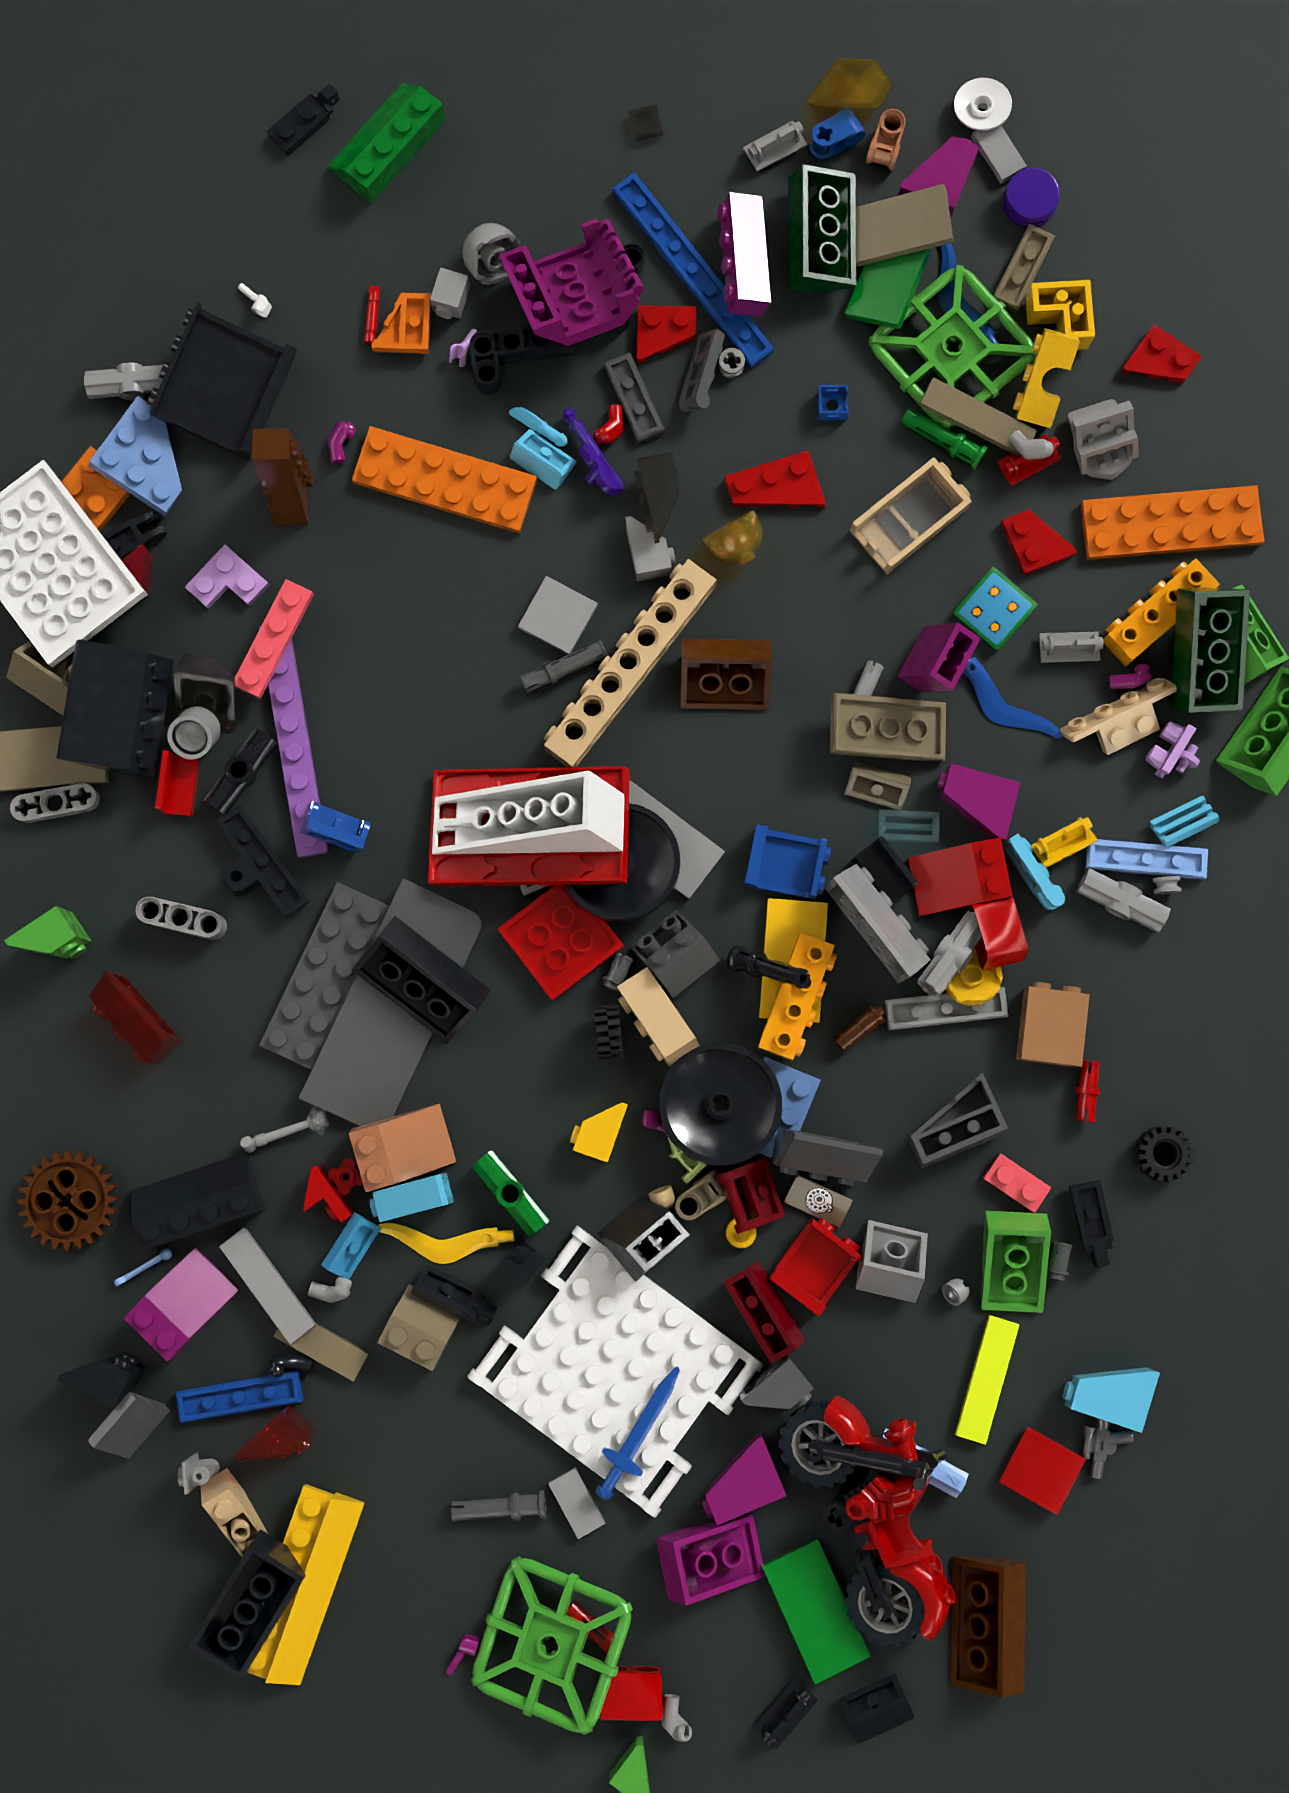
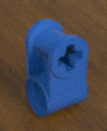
(835, 135)

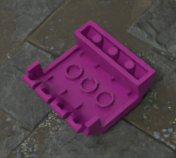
(578, 288)

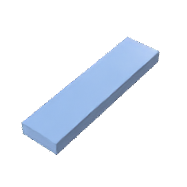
(1147, 859)

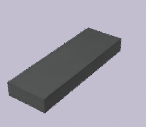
(633, 398)

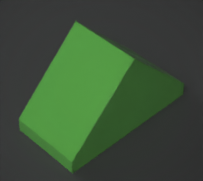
(631, 1770)

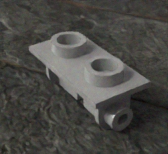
(775, 145)
(1070, 647)
(196, 1472)

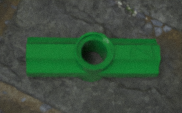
(524, 1209)

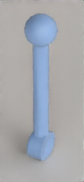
(165, 1254)

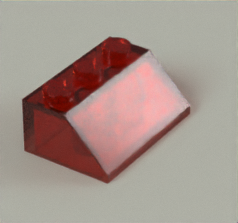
(133, 1018)

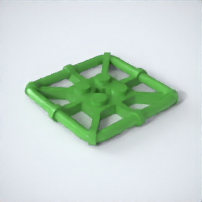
(954, 327)
(570, 1636)

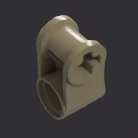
(702, 1195)

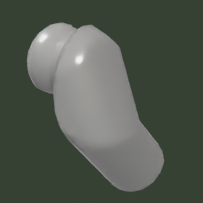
(672, 1721)

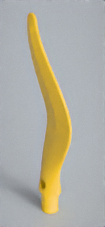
(450, 1249)

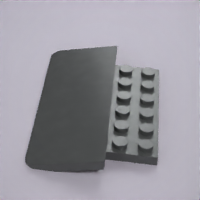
(344, 1028)

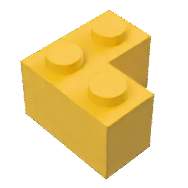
(1064, 304)

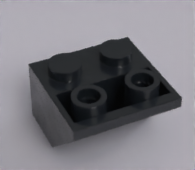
(642, 1236)

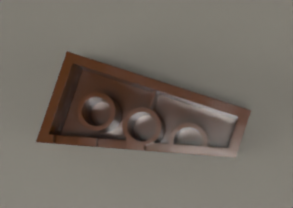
(283, 475)

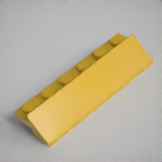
(319, 1542)

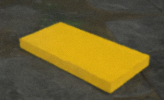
(783, 925)

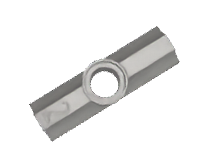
(126, 381)
(1123, 900)
(951, 955)

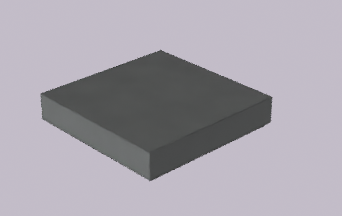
(128, 1425)

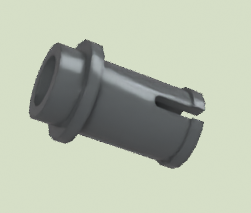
(617, 972)
(1059, 1261)

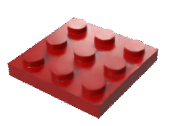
(559, 940)

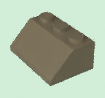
(38, 678)

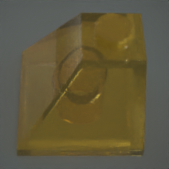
(851, 85)

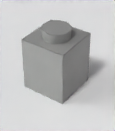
(450, 294)

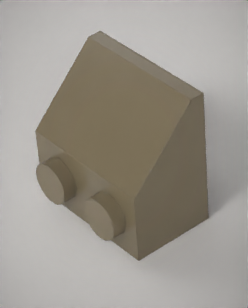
(418, 1330)

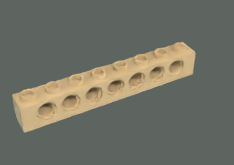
(687, 577)

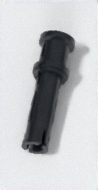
(757, 965)

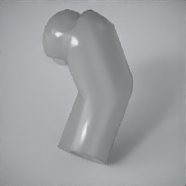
(1031, 448)
(331, 1293)

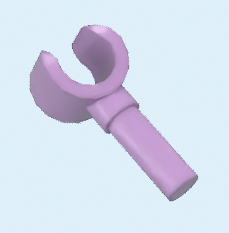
(460, 350)

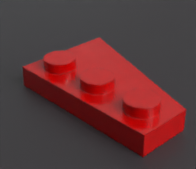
(779, 482)

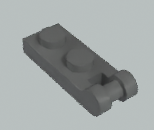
(701, 371)

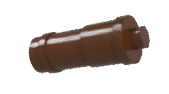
(860, 1027)

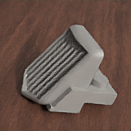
(1104, 438)

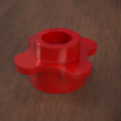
(336, 1175)

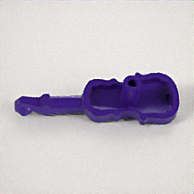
(601, 470)

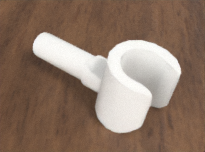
(261, 305)

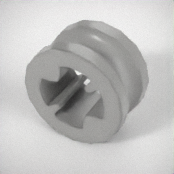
(737, 356)
(1167, 885)

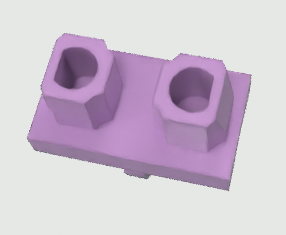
(1179, 738)

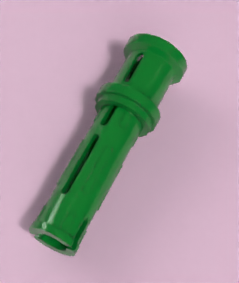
(956, 444)

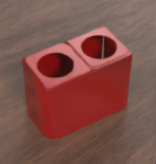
(1001, 933)
(634, 1695)

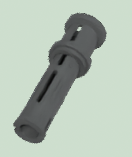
(513, 1506)

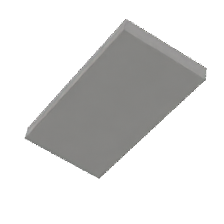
(697, 852)

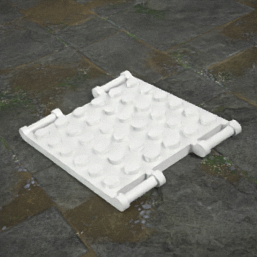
(600, 1359)

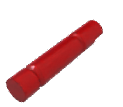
(372, 314)

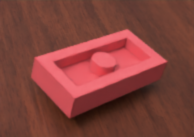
(1016, 1183)

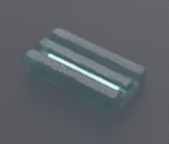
(934, 827)

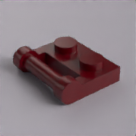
(759, 1194)

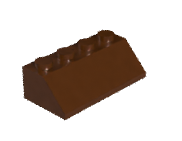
(988, 1625)

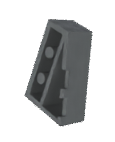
(960, 1125)

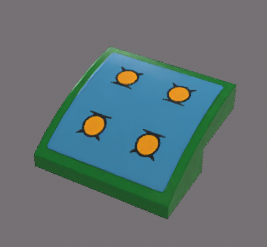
(995, 608)

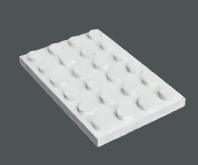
(57, 566)

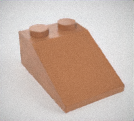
(402, 1147)

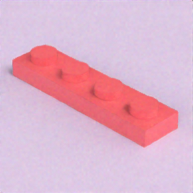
(273, 638)

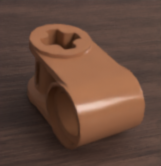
(886, 143)

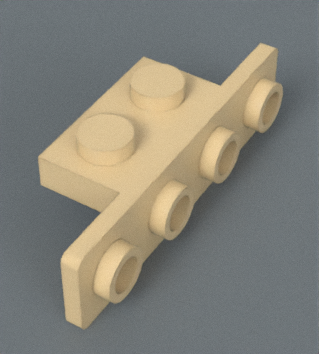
(1122, 720)

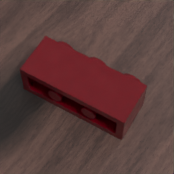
(764, 1312)

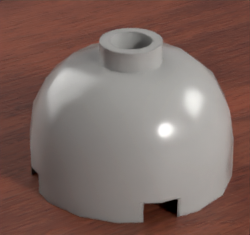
(483, 249)

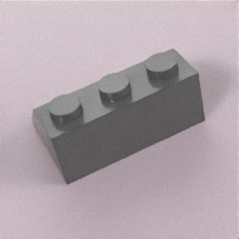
(824, 1156)

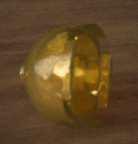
(736, 539)

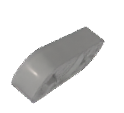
(35, 814)

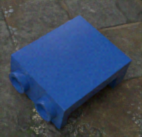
(786, 863)

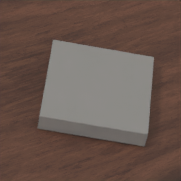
(557, 615)

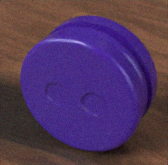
(1031, 197)

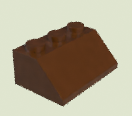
(725, 674)

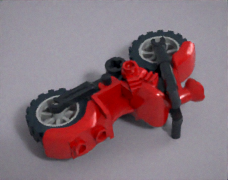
(874, 1516)

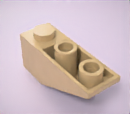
(231, 1510)

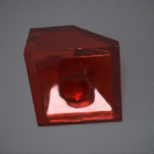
(279, 1438)

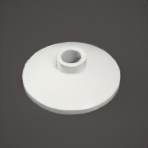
(984, 94)

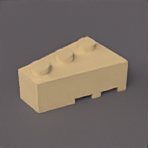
(656, 1017)

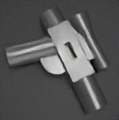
(1102, 1443)

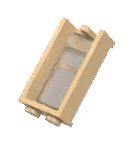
(911, 515)

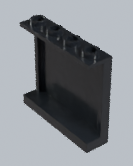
(220, 381)

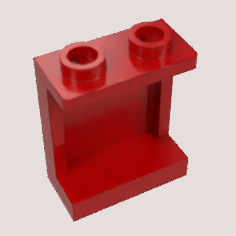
(815, 1265)

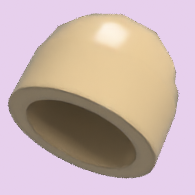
(663, 1196)

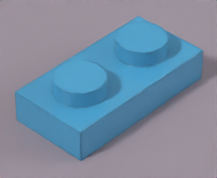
(351, 1246)

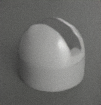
(955, 1292)

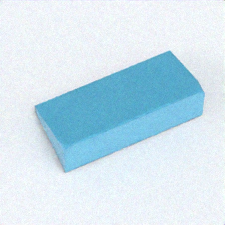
(542, 459)

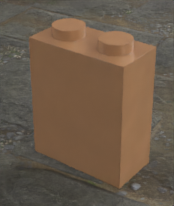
(1053, 1025)

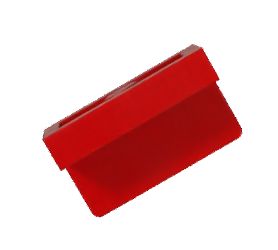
(177, 785)

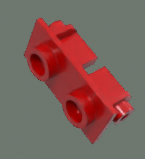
(1018, 468)

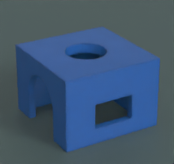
(832, 393)

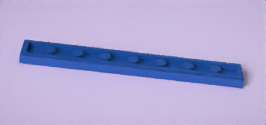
(690, 268)

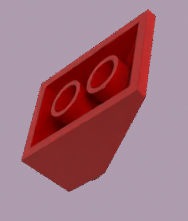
(960, 877)

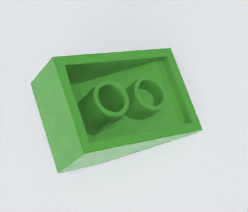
(1015, 1261)

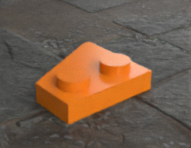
(406, 326)

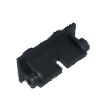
(785, 1714)

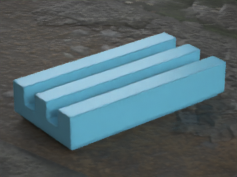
(1182, 817)

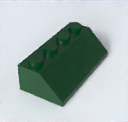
(821, 230)
(1210, 649)

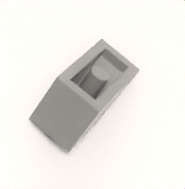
(649, 558)

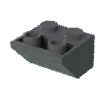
(675, 953)

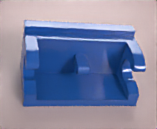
(335, 827)

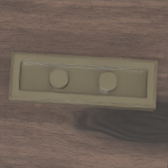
(1023, 267)
(330, 1351)

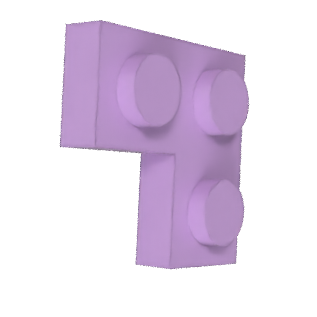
(224, 572)

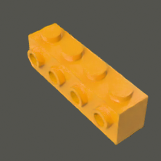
(1155, 616)
(794, 1005)

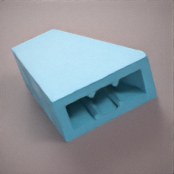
(411, 1197)
(1113, 1395)

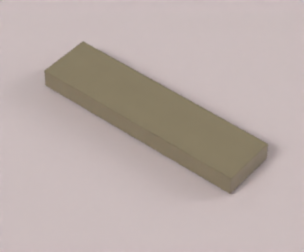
(973, 415)

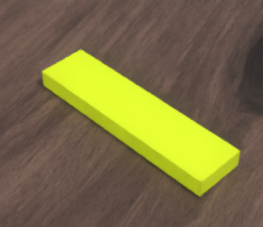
(987, 1379)

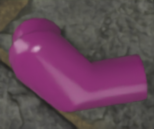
(336, 439)
(1130, 681)

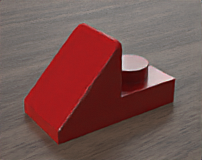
(322, 1188)

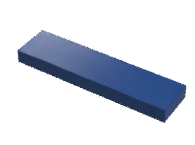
(239, 1396)

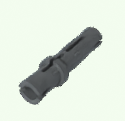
(559, 668)

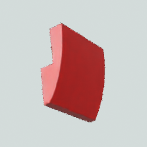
(1042, 1470)

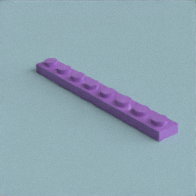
(295, 750)

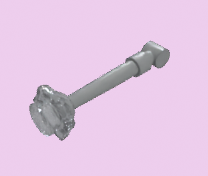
(316, 1120)

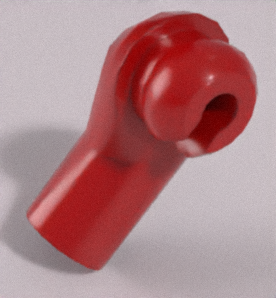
(611, 429)

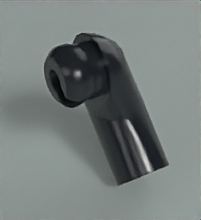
(289, 1361)

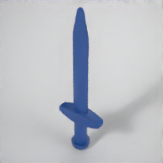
(623, 1459)

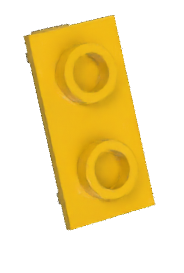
(1064, 842)

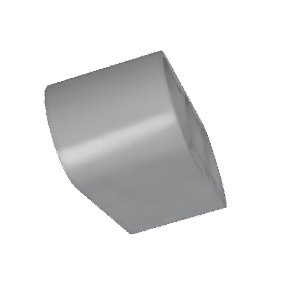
(168, 911)

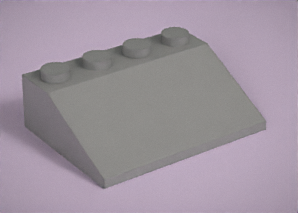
(877, 923)

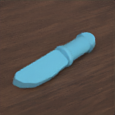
(536, 424)

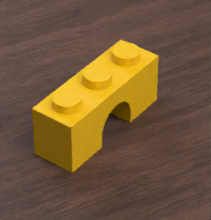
(1052, 351)

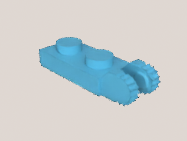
(1033, 873)

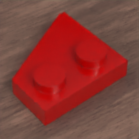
(663, 328)
(1162, 357)
(1034, 542)

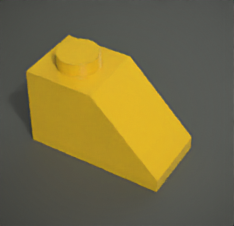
(599, 1133)

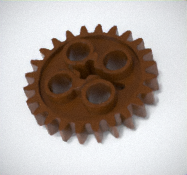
(50, 1221)

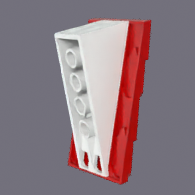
(529, 826)

